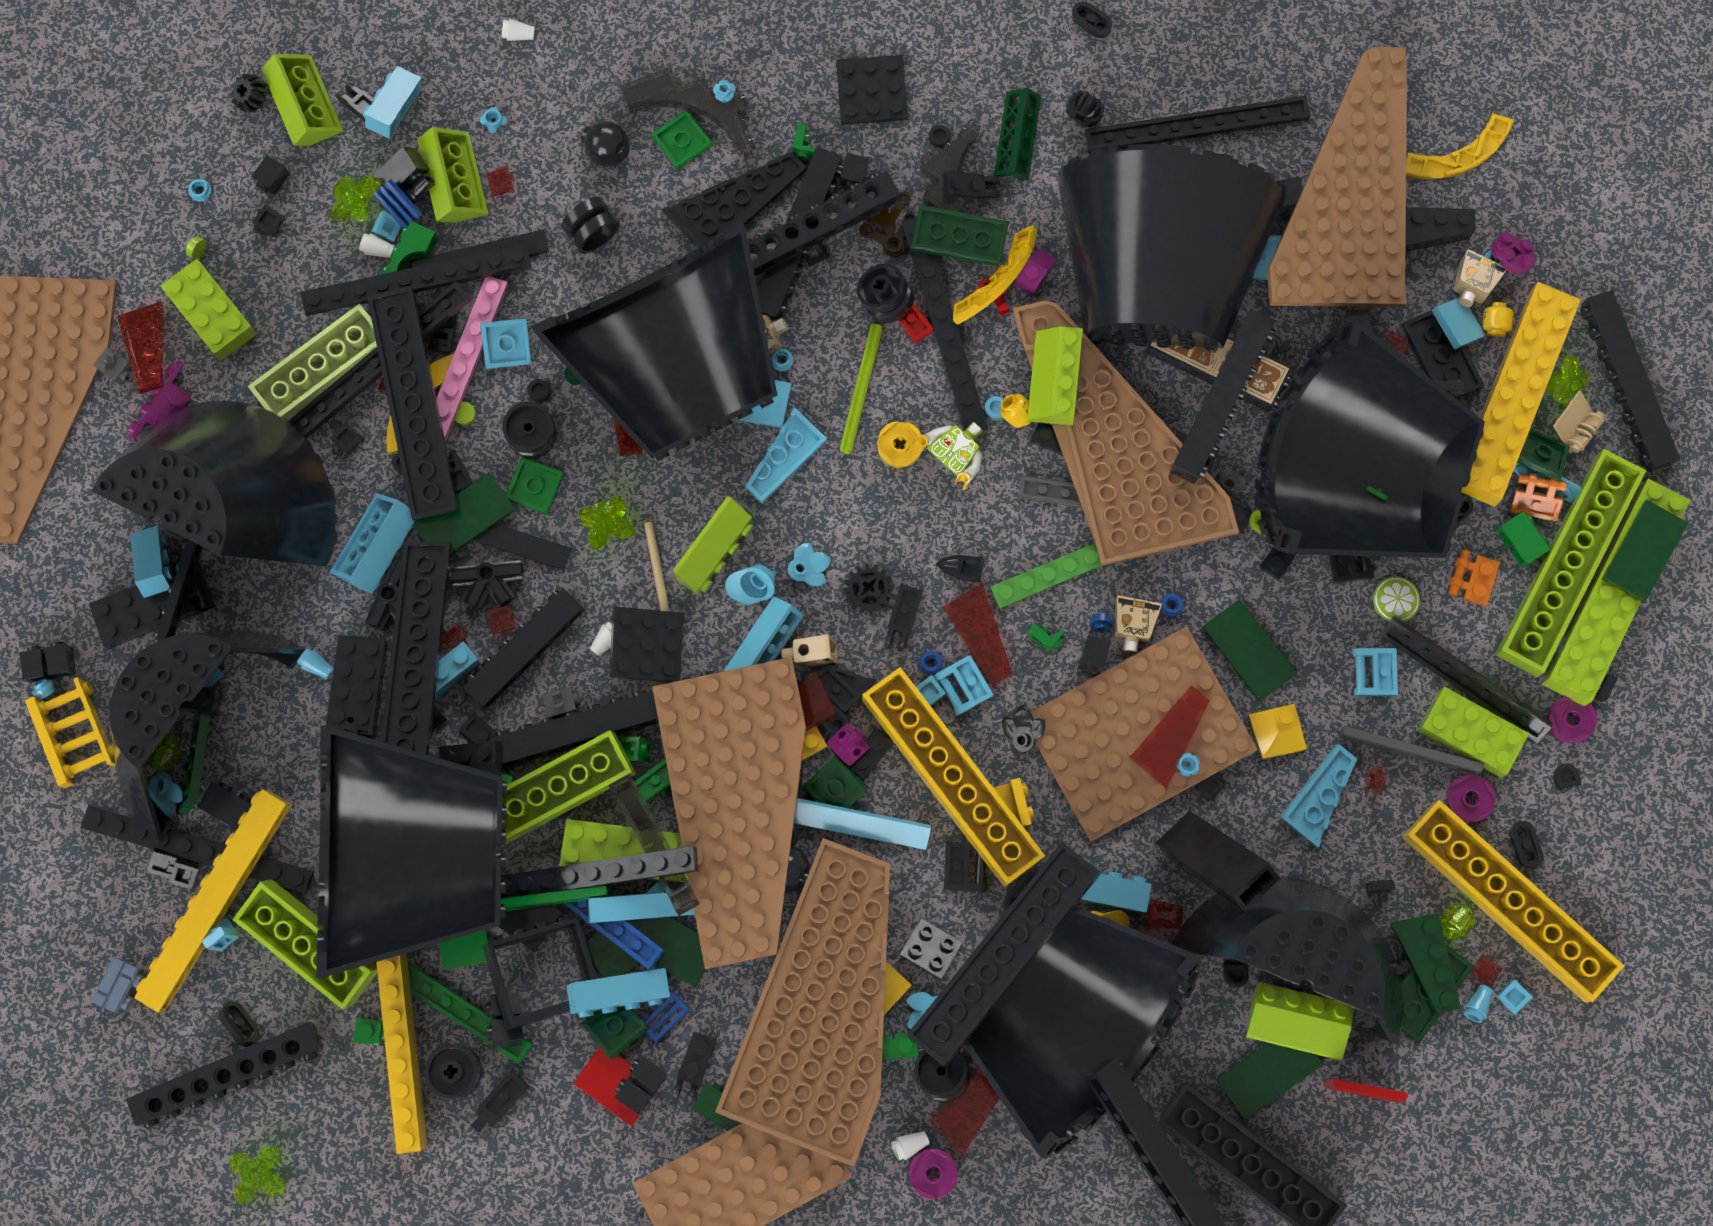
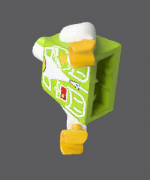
(955, 450)

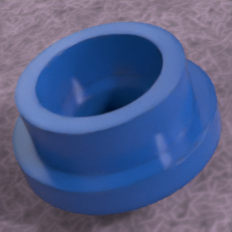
(1174, 598)
(1101, 622)
(931, 670)

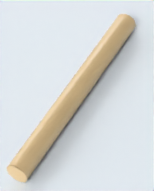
(656, 566)

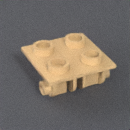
(1578, 423)

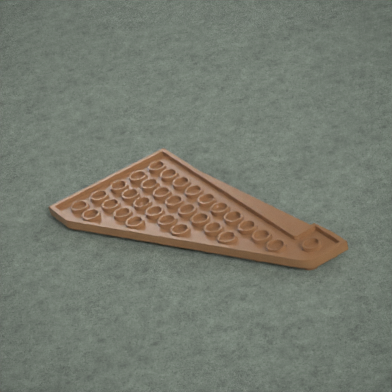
(1351, 214)
(1124, 459)

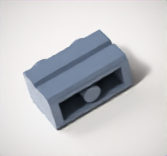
(118, 986)

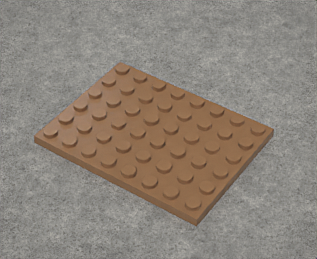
(1109, 716)

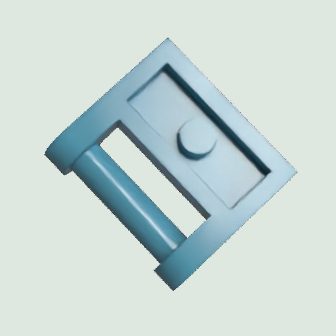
(1383, 672)
(970, 681)

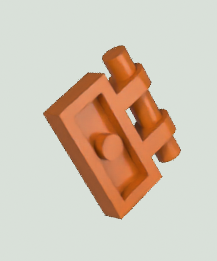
(1538, 504)
(1480, 581)

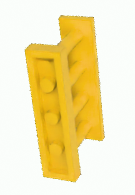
(47, 731)

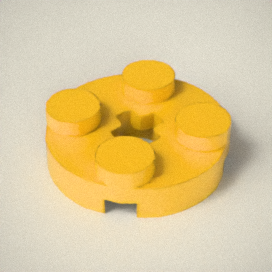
(886, 444)

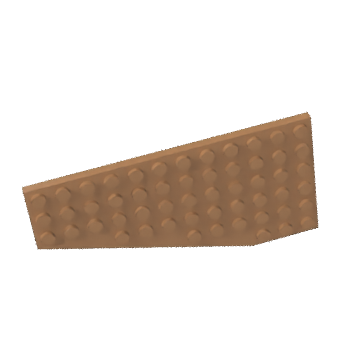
(47, 355)
(735, 785)
(818, 1028)

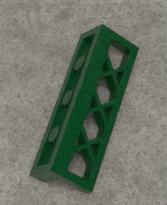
(1022, 132)

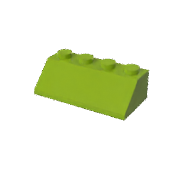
(301, 98)
(455, 174)
(1055, 375)
(713, 546)
(1299, 1021)

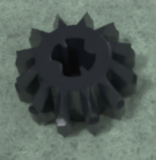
(249, 93)
(1085, 108)

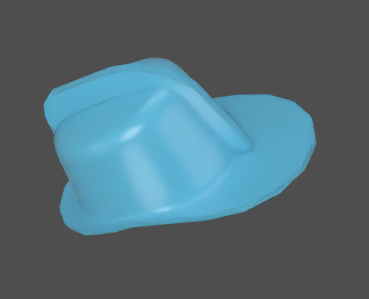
(751, 584)

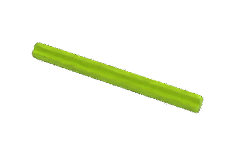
(861, 389)

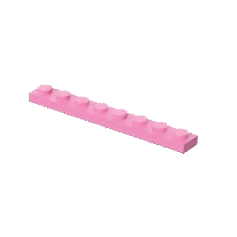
(468, 351)

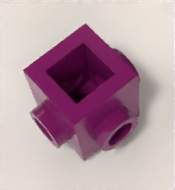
(849, 744)

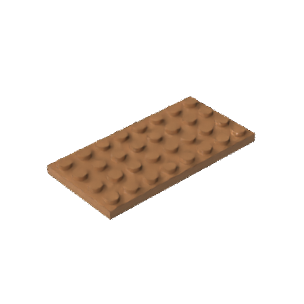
(737, 1181)

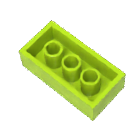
(208, 310)
(1473, 732)

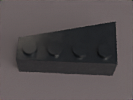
(1437, 226)

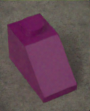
(1035, 272)

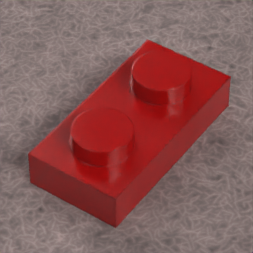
(916, 325)

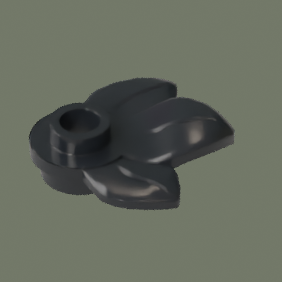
(1023, 725)

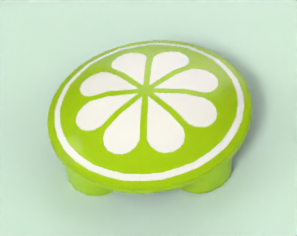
(1396, 597)

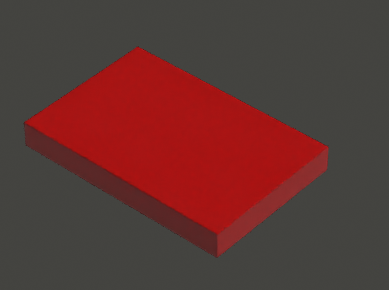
(601, 1079)
(1365, 1090)

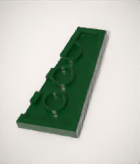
(194, 763)
(1429, 958)

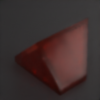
(1162, 918)

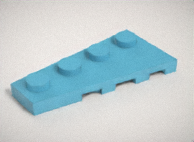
(790, 450)
(1315, 802)

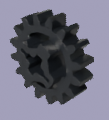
(860, 582)

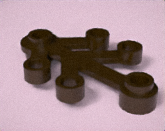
(887, 221)

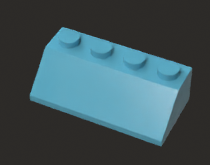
(374, 543)

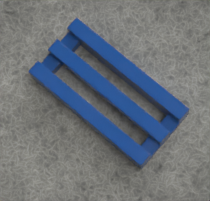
(394, 206)
(680, 1002)

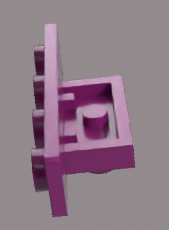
(163, 403)

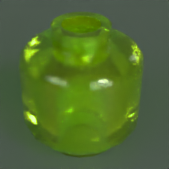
(165, 754)
(1457, 921)

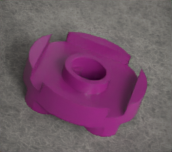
(1514, 253)
(1565, 731)
(1483, 804)
(939, 1186)

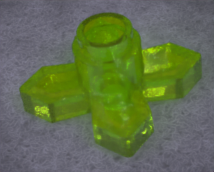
(352, 198)
(1567, 384)
(605, 520)
(267, 1181)

